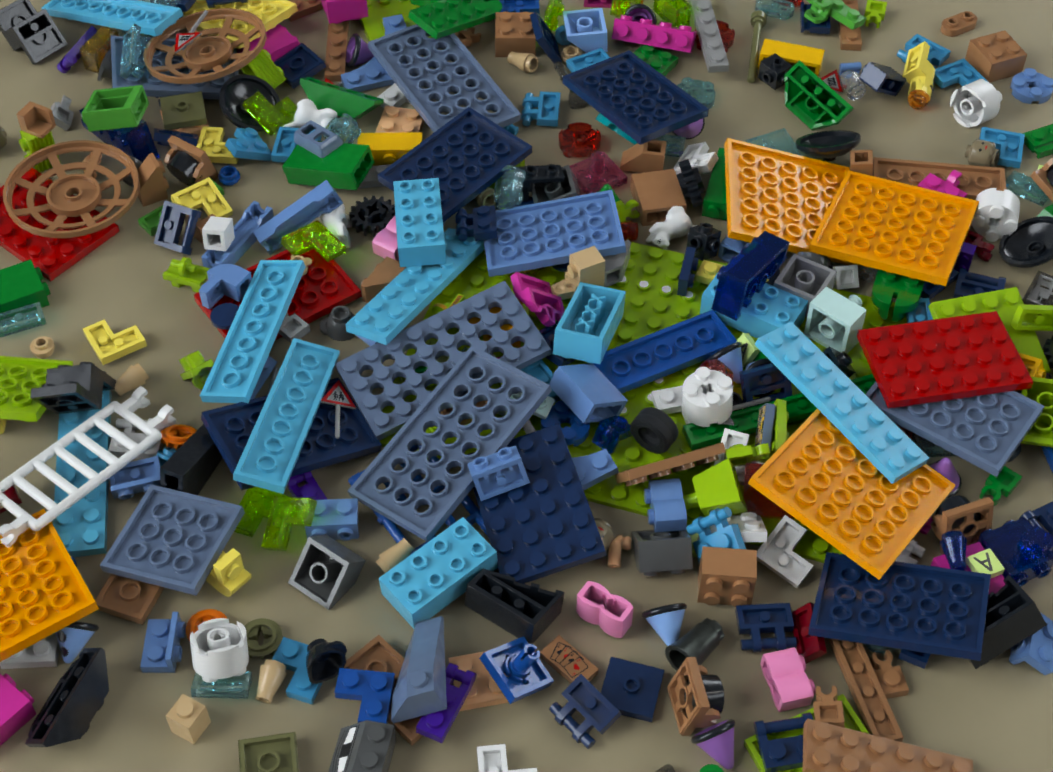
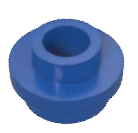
(228, 175)

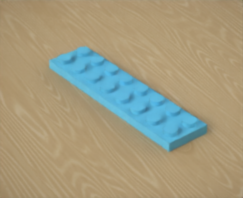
(117, 14)
(412, 291)
(253, 332)
(842, 402)
(286, 416)
(85, 523)

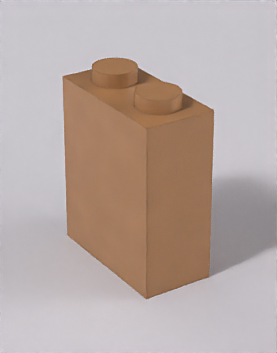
(656, 195)

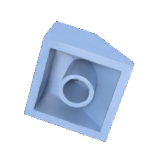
(586, 29)

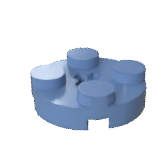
(1041, 86)

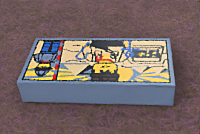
(765, 424)

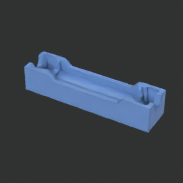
(299, 214)
(244, 238)

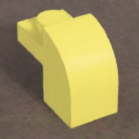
(228, 573)

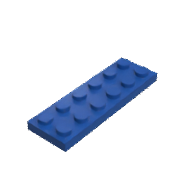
(665, 351)

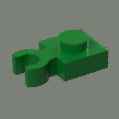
(1001, 485)

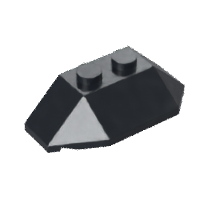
(72, 702)

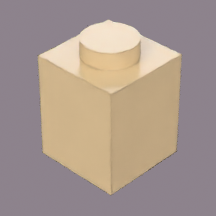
(188, 718)

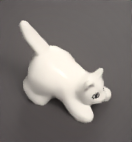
(308, 111)
(337, 224)
(675, 226)

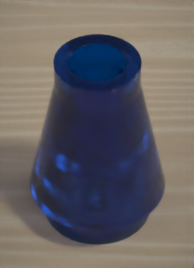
(954, 547)

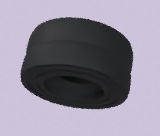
(654, 430)

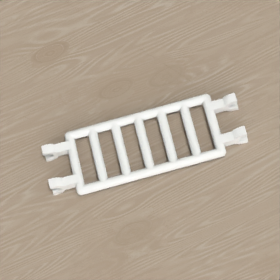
(152, 428)

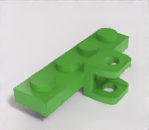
(835, 8)

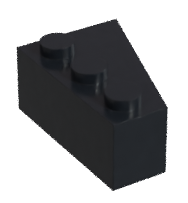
(513, 605)
(1009, 620)

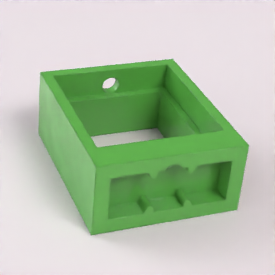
(115, 108)

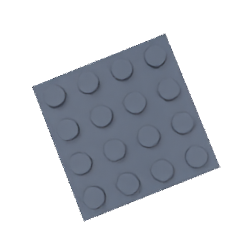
(173, 539)

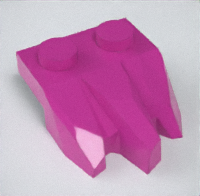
(538, 298)

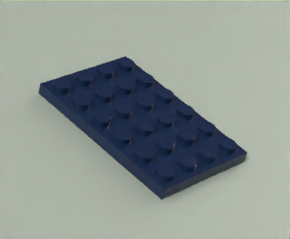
(635, 97)
(463, 155)
(234, 423)
(547, 521)
(906, 609)

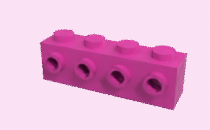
(653, 34)

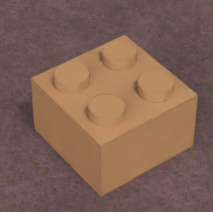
(514, 33)
(996, 56)
(727, 576)

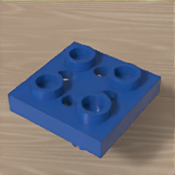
(521, 665)

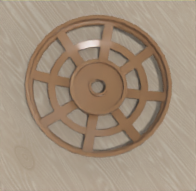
(208, 51)
(59, 192)

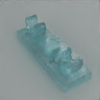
(131, 50)

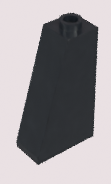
(191, 464)

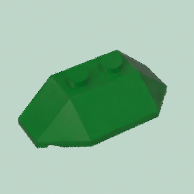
(339, 98)
(813, 99)

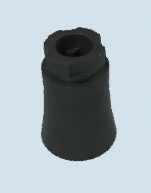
(696, 643)

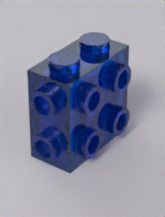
(1003, 544)

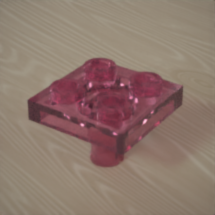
(595, 171)

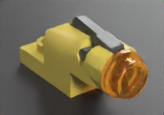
(919, 75)

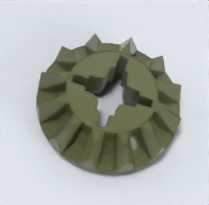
(272, 635)

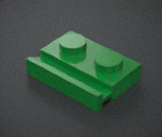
(1040, 141)

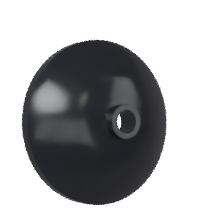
(239, 89)
(828, 143)
(1029, 244)

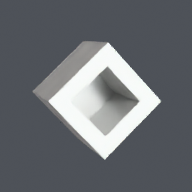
(218, 233)

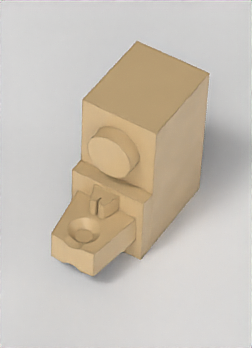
(584, 267)

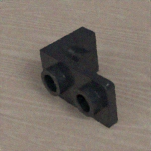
(540, 174)

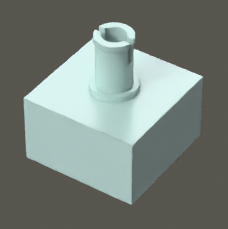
(835, 320)

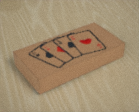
(567, 660)

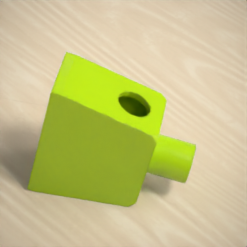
(716, 489)

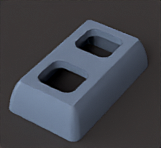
(308, 141)

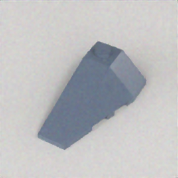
(422, 675)

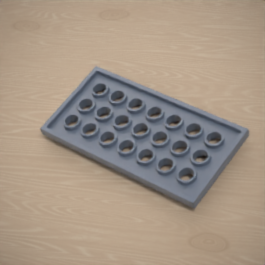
(462, 62)
(436, 327)
(452, 455)

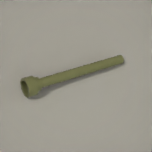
(758, 21)

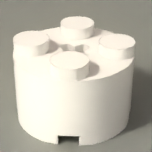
(975, 103)
(996, 214)
(707, 397)
(219, 649)

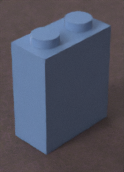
(587, 392)

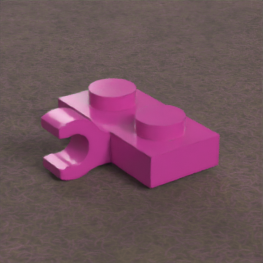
(949, 186)

